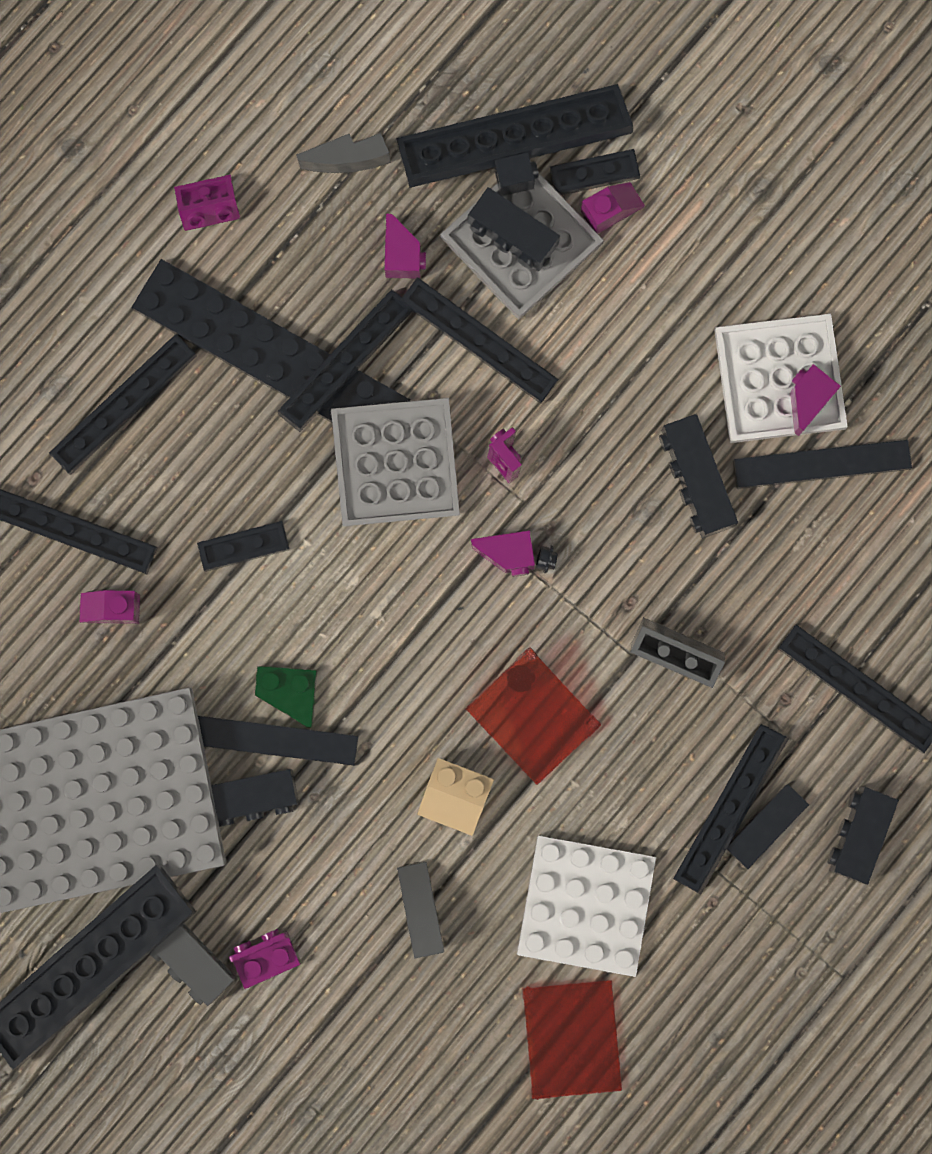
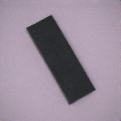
(595, 172)
(243, 546)
(767, 826)

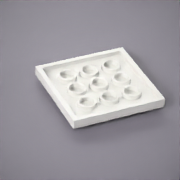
(758, 374)
(586, 906)

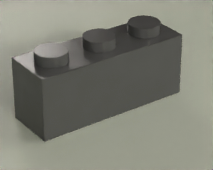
(678, 652)
(194, 965)

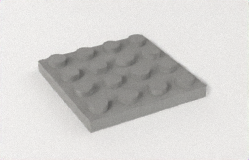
(502, 273)
(395, 462)

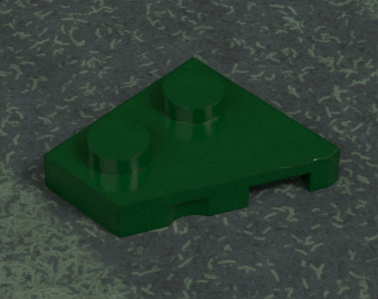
(288, 691)

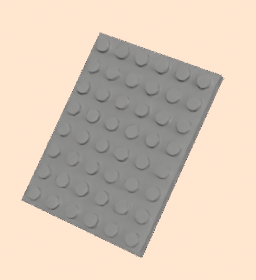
(104, 800)

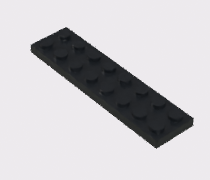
(528, 129)
(90, 964)

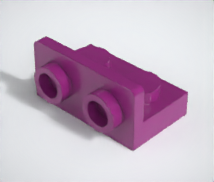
(207, 202)
(503, 455)
(264, 959)

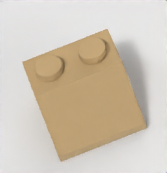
(455, 796)

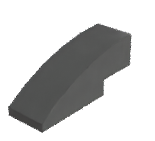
(345, 156)
(420, 910)

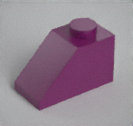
(611, 206)
(402, 251)
(810, 395)
(507, 552)
(110, 607)

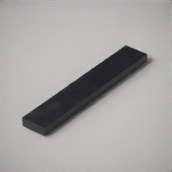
(479, 340)
(344, 361)
(123, 404)
(822, 464)
(76, 532)
(858, 688)
(278, 740)
(730, 809)

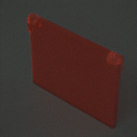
(533, 716)
(572, 1039)

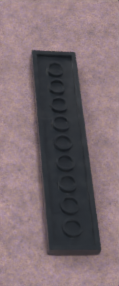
(246, 338)

